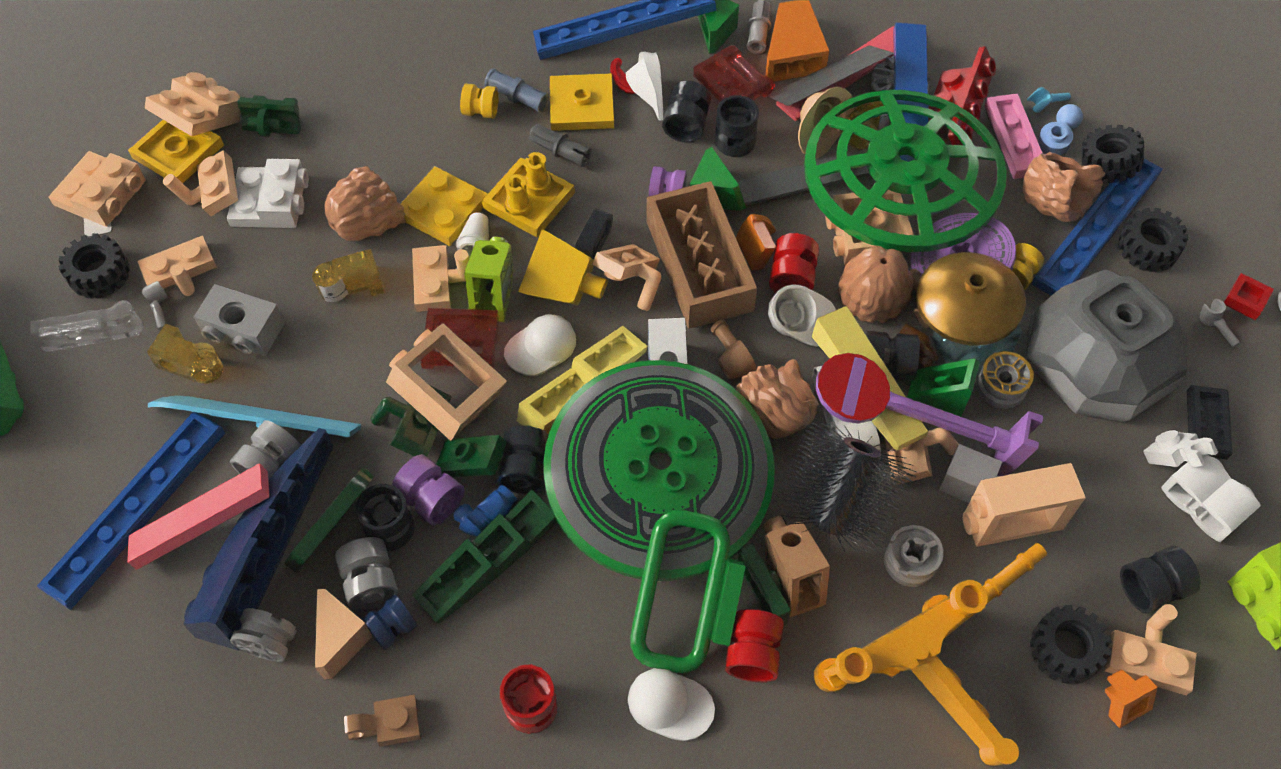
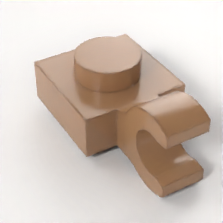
(393, 722)

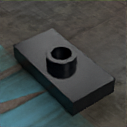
(1210, 417)

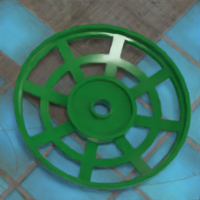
(905, 177)

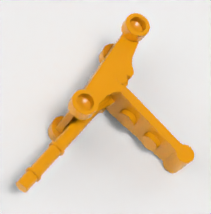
(915, 648)

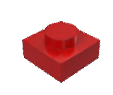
(1248, 296)

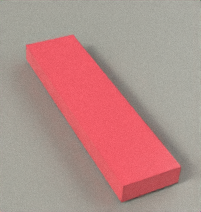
(198, 516)

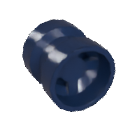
(389, 622)

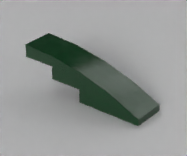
(485, 558)

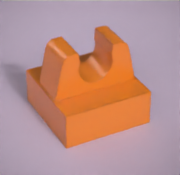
(1129, 697)

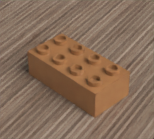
(700, 255)

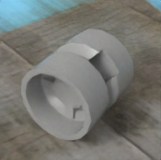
(273, 440)
(366, 573)

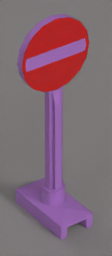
(859, 392)

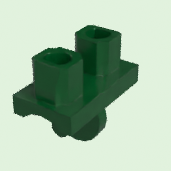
(269, 115)

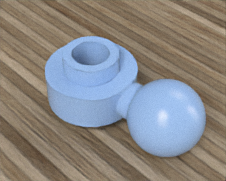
(1067, 118)

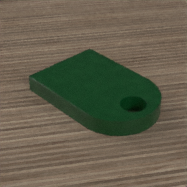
(329, 519)

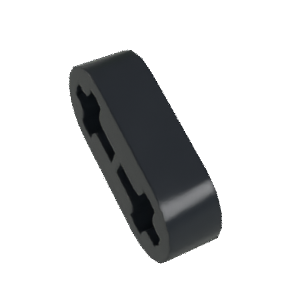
(594, 233)

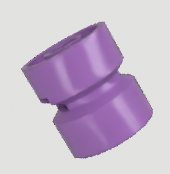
(429, 491)

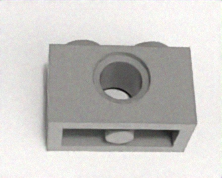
(239, 320)

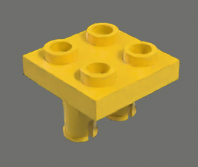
(529, 195)

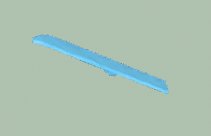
(256, 414)

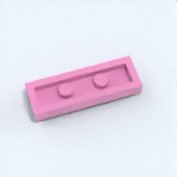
(1013, 132)

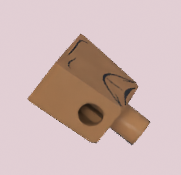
(798, 565)

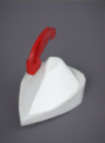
(641, 79)

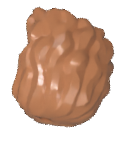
(1061, 186)
(362, 206)
(876, 284)
(780, 398)

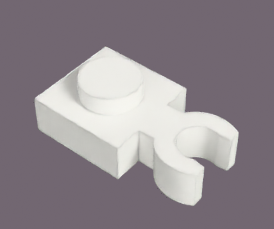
(1174, 448)

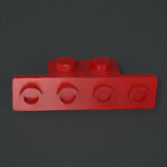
(966, 89)

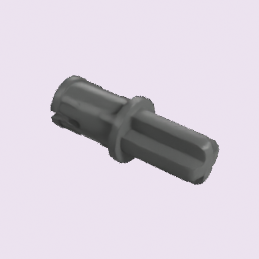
(560, 144)

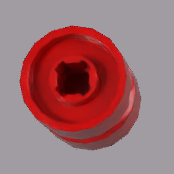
(794, 261)
(754, 651)
(528, 698)

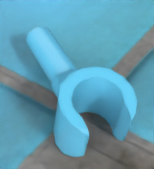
(1043, 97)

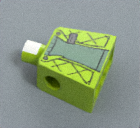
(488, 263)

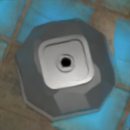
(1098, 359)

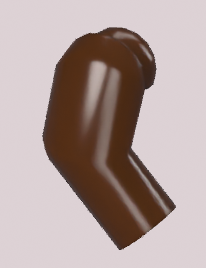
(928, 350)

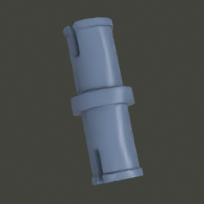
(517, 90)

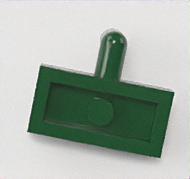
(414, 432)

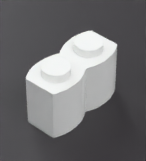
(1211, 497)

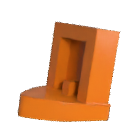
(756, 240)

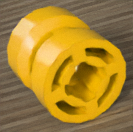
(479, 100)
(1027, 263)

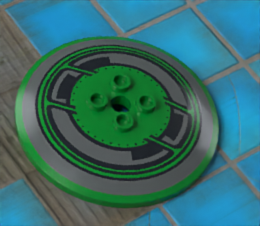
(613, 496)

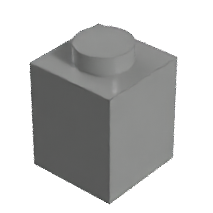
(967, 471)

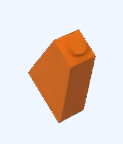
(796, 43)

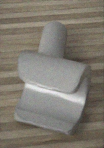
(154, 295)
(1213, 317)

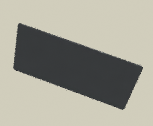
(829, 75)

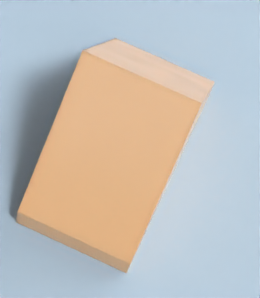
(338, 635)

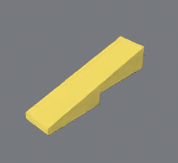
(841, 334)
(612, 351)

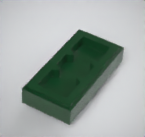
(471, 456)
(763, 583)

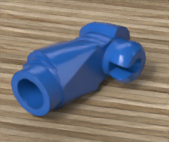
(476, 520)

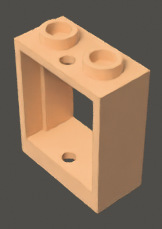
(426, 399)
(1023, 504)

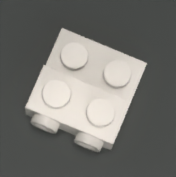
(269, 195)

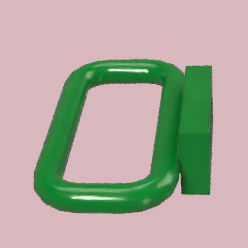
(719, 599)

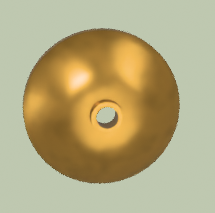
(967, 311)

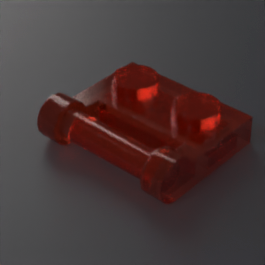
(724, 81)
(472, 326)

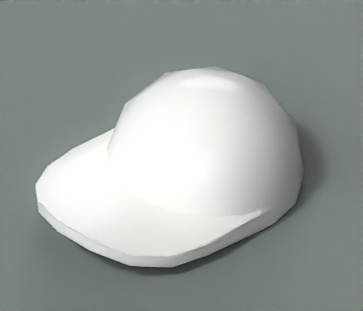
(795, 312)
(540, 345)
(671, 704)

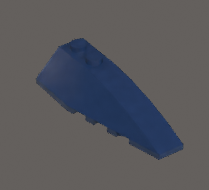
(256, 546)

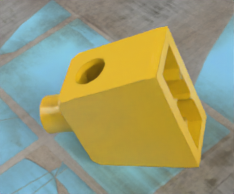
(560, 272)

